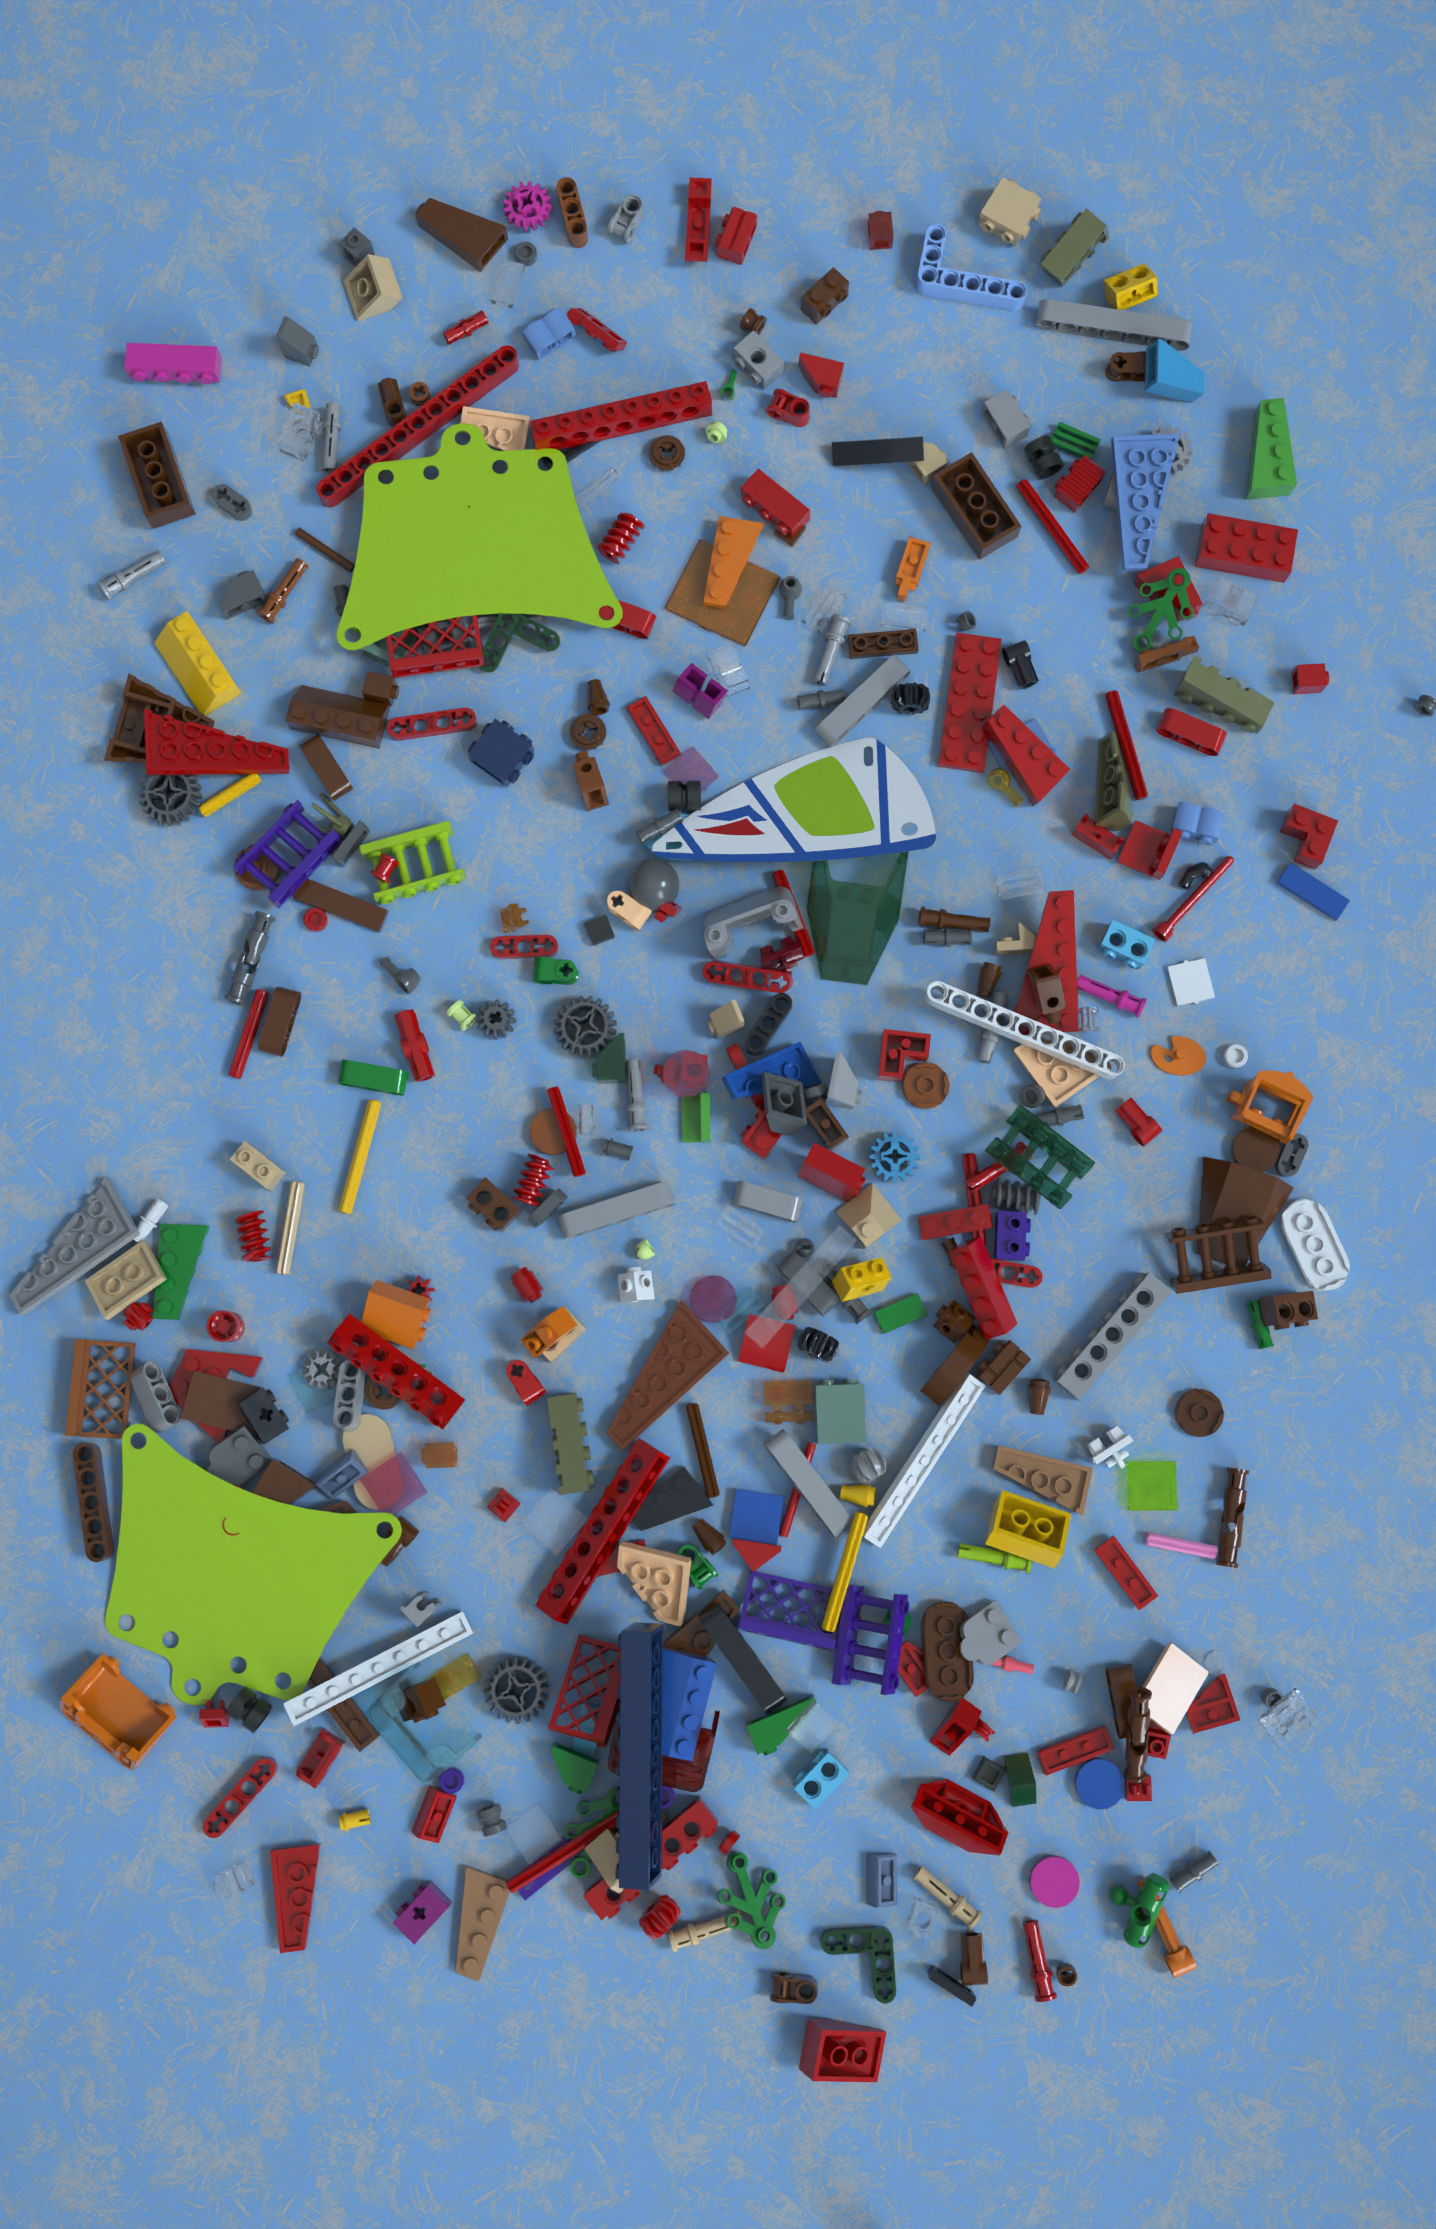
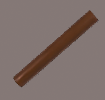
(324, 549)

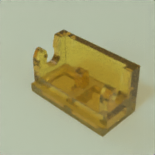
(456, 1676)

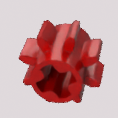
(415, 1285)
(138, 1316)

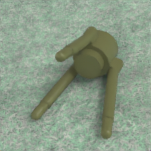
(340, 824)

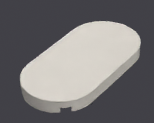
(1314, 1244)

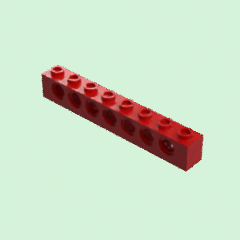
(622, 417)
(602, 1544)

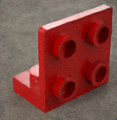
(1149, 849)

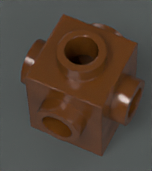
(953, 1321)

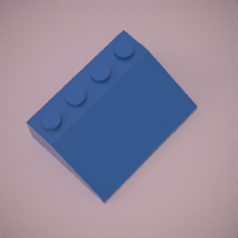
(685, 1697)

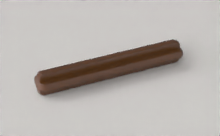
(702, 1450)

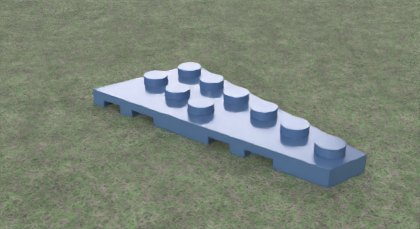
(1141, 482)

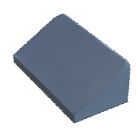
(341, 1474)
(881, 1879)

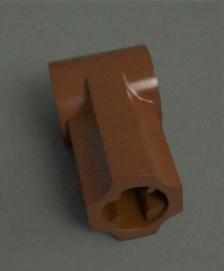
(391, 401)
(408, 1534)
(973, 1967)

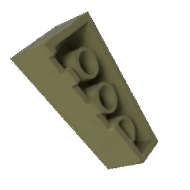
(1223, 697)
(569, 1443)

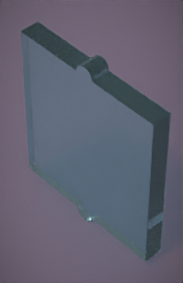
(310, 1396)

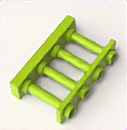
(418, 839)

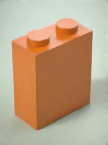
(396, 1314)

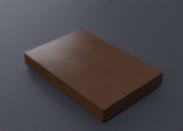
(213, 1401)

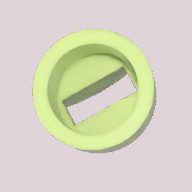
(644, 1250)

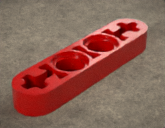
(432, 728)
(747, 976)
(238, 1795)

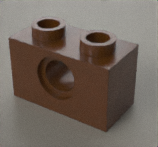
(422, 1701)

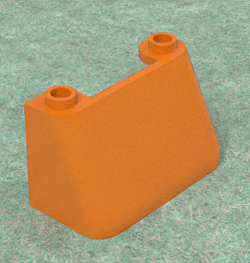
(116, 1712)

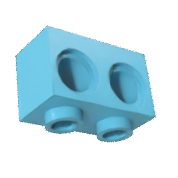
(1128, 938)
(826, 1782)

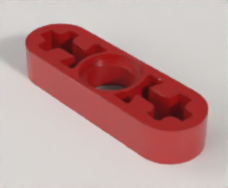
(517, 939)
(739, 1062)
(1024, 1282)

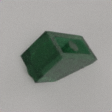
(611, 1062)

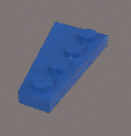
(787, 1063)

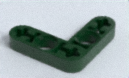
(517, 630)
(868, 1946)

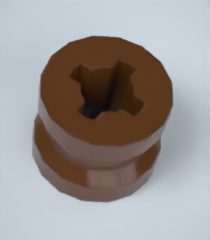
(752, 321)

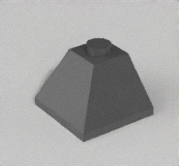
(783, 1104)

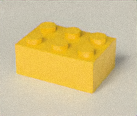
(1028, 1529)

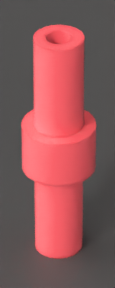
(1010, 1664)

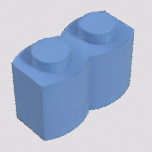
(549, 333)
(1198, 822)

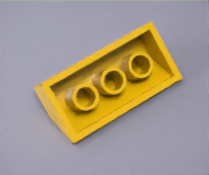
(196, 664)

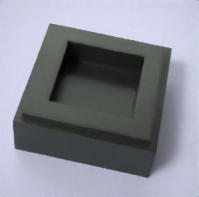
(599, 930)
(989, 1773)

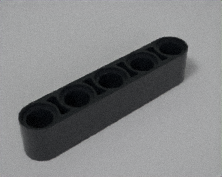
(742, 1658)

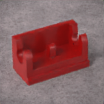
(1097, 837)
(319, 1758)

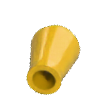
(859, 1494)

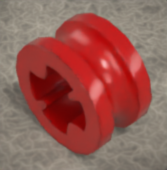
(983, 1729)

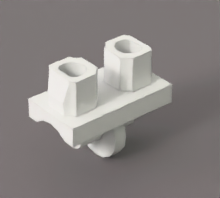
(1118, 1441)

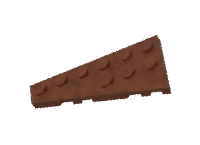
(674, 1366)

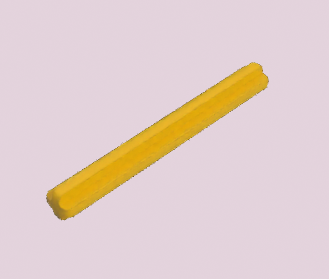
(360, 1156)
(844, 1571)

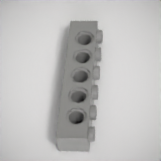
(1156, 1293)

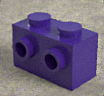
(1011, 1236)

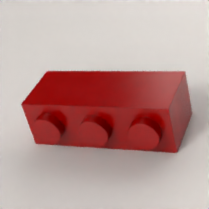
(774, 504)

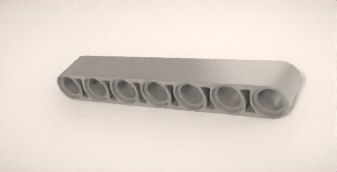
(1112, 324)

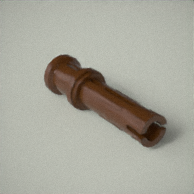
(943, 919)

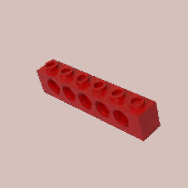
(394, 1360)
(696, 1812)

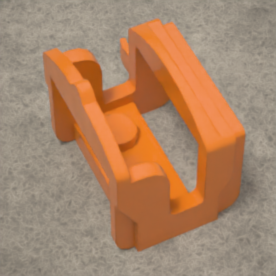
(1281, 1087)

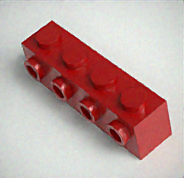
(983, 1288)

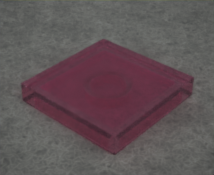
(393, 1485)

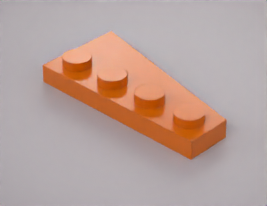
(730, 554)

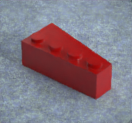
(1025, 754)

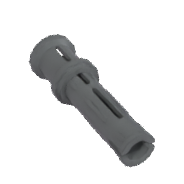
(854, 1306)

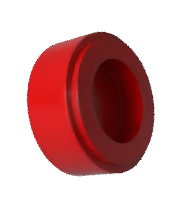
(315, 919)
(728, 1842)

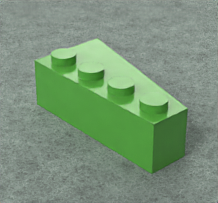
(1271, 453)

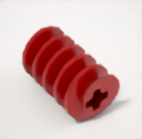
(619, 536)
(532, 1180)
(252, 1237)

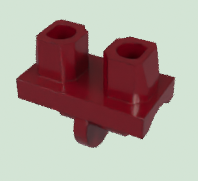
(783, 958)

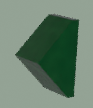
(1020, 1779)

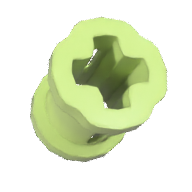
(461, 1015)

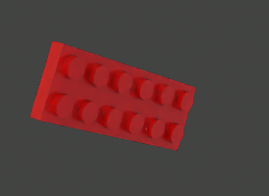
(969, 702)

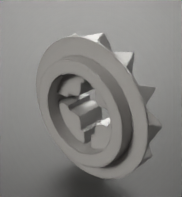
(310, 1369)

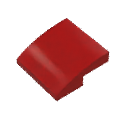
(775, 1352)

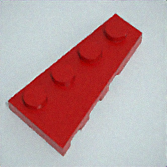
(294, 1886)

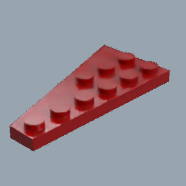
(197, 749)

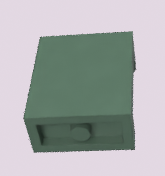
(379, 650)
(840, 1412)

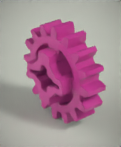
(526, 203)

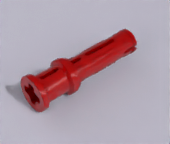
(990, 1172)
(1040, 1972)

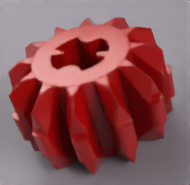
(659, 1916)

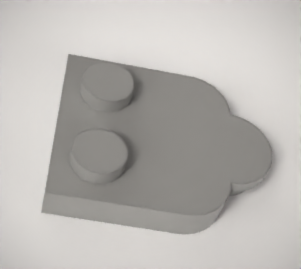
(987, 1635)

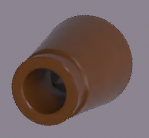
(597, 698)
(988, 979)
(1038, 1395)
(709, 1537)

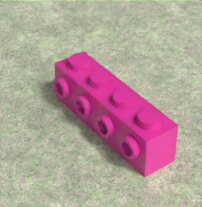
(173, 363)

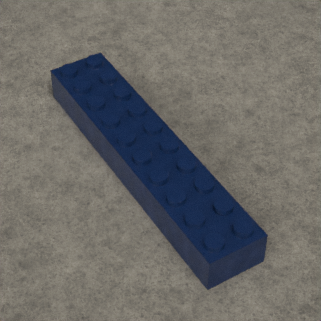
(640, 1756)

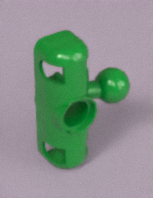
(1140, 1923)

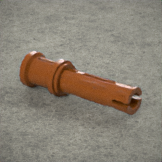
(275, 600)

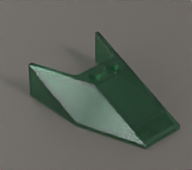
(852, 921)

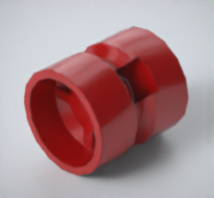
(225, 1326)

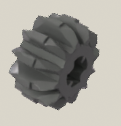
(496, 1010)

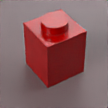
(1309, 678)

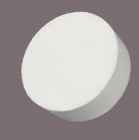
(1235, 1056)

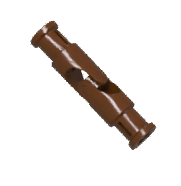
(1233, 1505)
(1139, 1720)

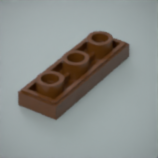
(868, 644)

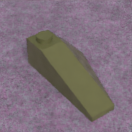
(1112, 792)

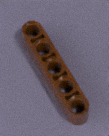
(101, 1511)

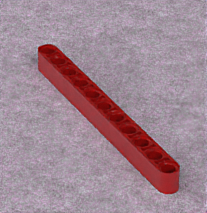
(423, 416)

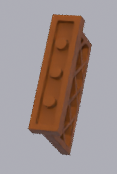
(79, 1383)

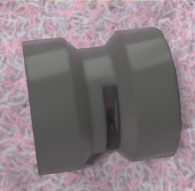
(491, 1817)

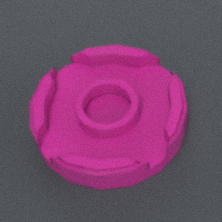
(1054, 1881)

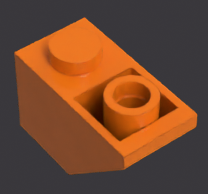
(549, 1331)

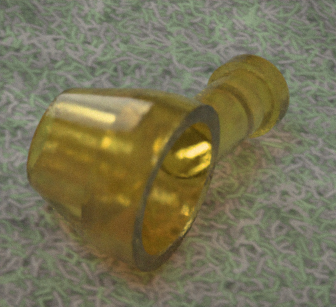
(1005, 785)

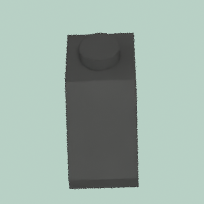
(297, 342)
(242, 595)

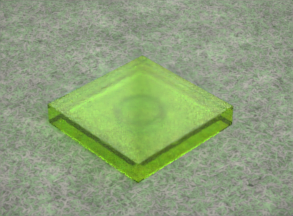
(1151, 1486)

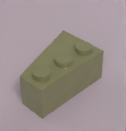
(1074, 247)

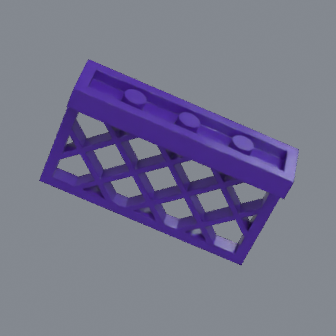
(779, 1629)

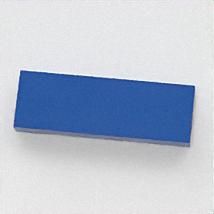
(1313, 891)

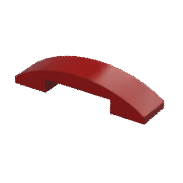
(698, 219)

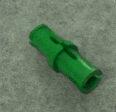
(1262, 1333)

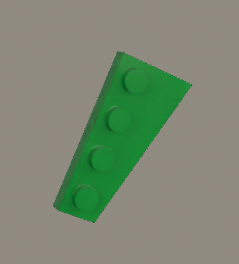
(177, 1257)

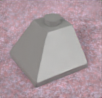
(842, 1085)

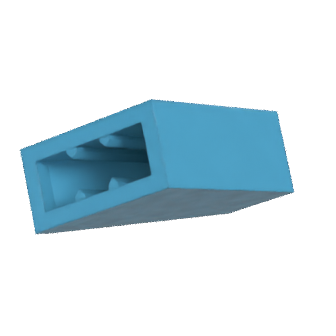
(1172, 374)

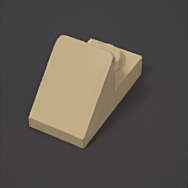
(1022, 945)

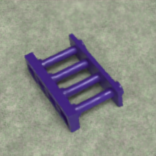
(294, 875)
(848, 1646)

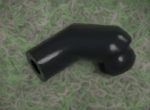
(1200, 869)

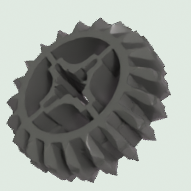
(172, 813)
(589, 1017)
(520, 1700)

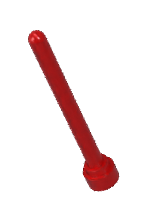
(1164, 930)

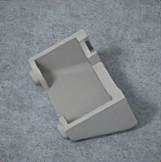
(721, 921)

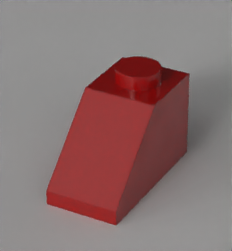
(822, 374)
(956, 1726)

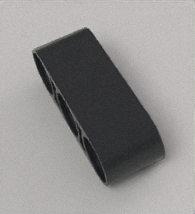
(773, 1014)

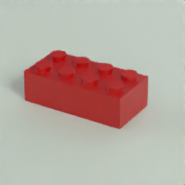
(1246, 548)

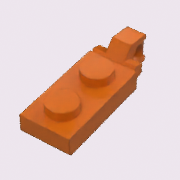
(911, 566)

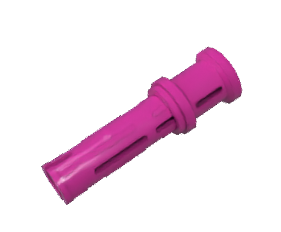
(1121, 999)

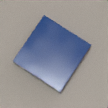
(756, 1516)

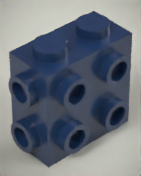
(501, 752)

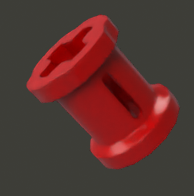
(384, 868)

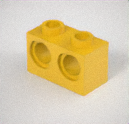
(1131, 287)

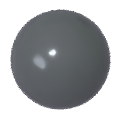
(653, 883)

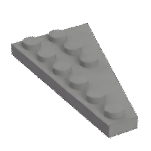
(81, 1245)

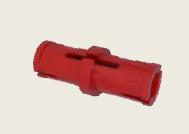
(465, 327)

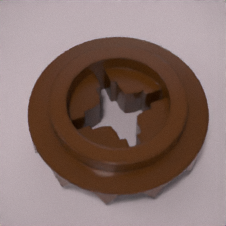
(667, 443)
(593, 723)
(372, 1393)

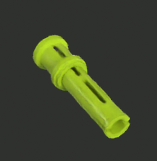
(994, 1556)

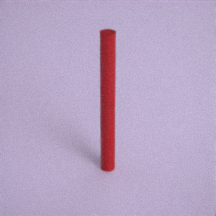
(795, 1496)

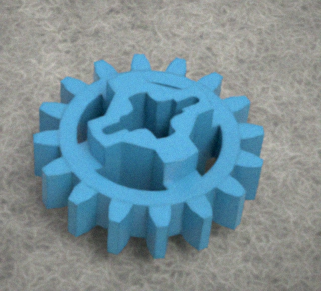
(894, 1147)

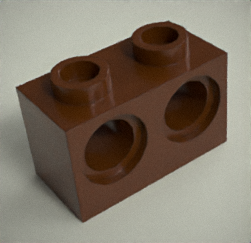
(497, 1201)
(1293, 1308)

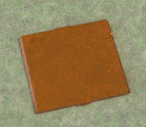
(743, 609)

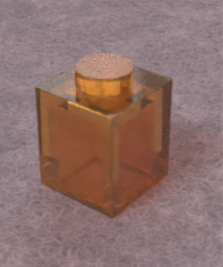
(440, 1455)

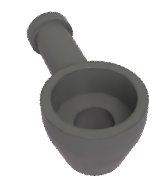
(789, 594)
(405, 979)

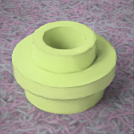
(716, 432)

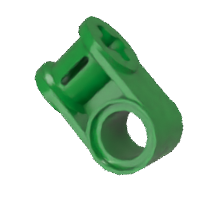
(551, 971)
(699, 1565)

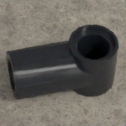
(1019, 659)

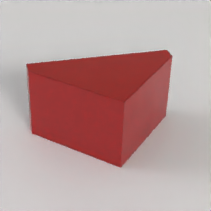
(756, 1553)

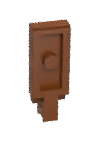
(1166, 654)

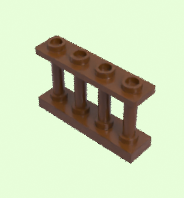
(1232, 1273)

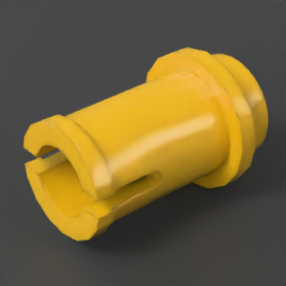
(354, 1819)

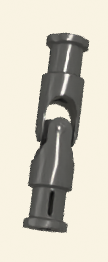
(253, 947)

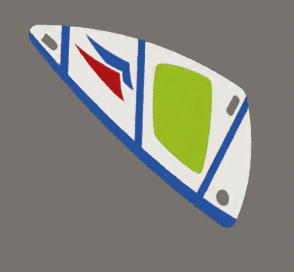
(811, 811)

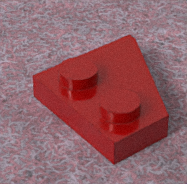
(911, 1668)
(1212, 1707)

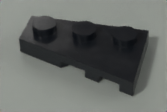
(671, 1500)

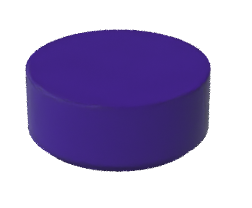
(451, 1780)
(668, 1797)

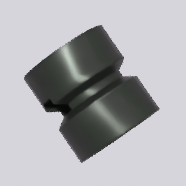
(1043, 456)
(684, 795)
(255, 1716)

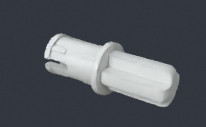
(150, 1219)

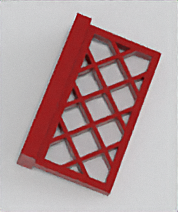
(439, 661)
(610, 1705)

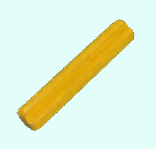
(229, 794)

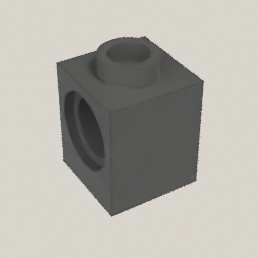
(355, 247)

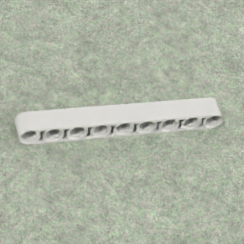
(1035, 1028)

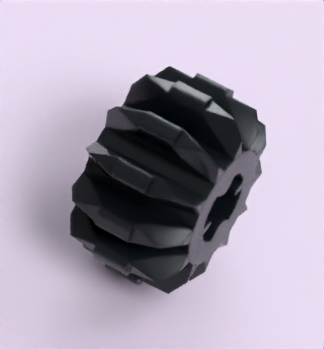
(910, 698)
(818, 1344)

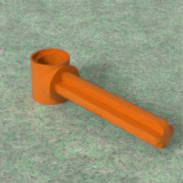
(1177, 1956)

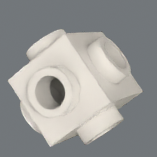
(635, 1285)

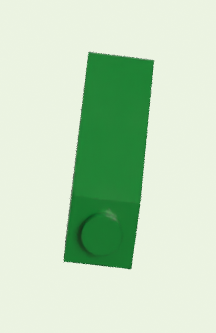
(770, 1730)

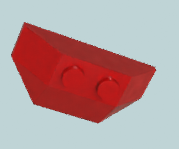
(960, 1817)

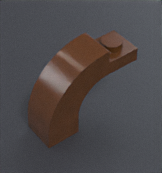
(956, 1365)

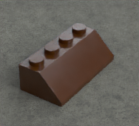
(338, 716)

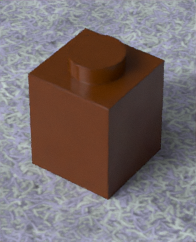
(380, 688)

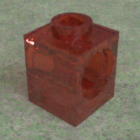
(880, 230)

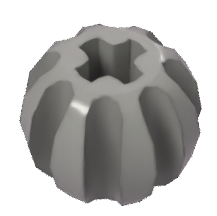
(868, 1465)

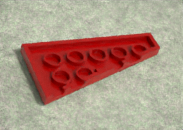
(1055, 946)

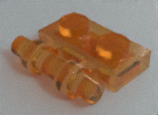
(788, 1393)

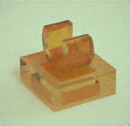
(512, 918)

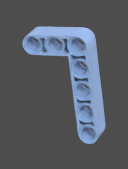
(962, 279)

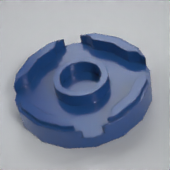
(1099, 1783)

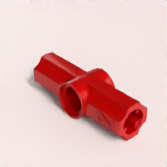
(414, 1045)

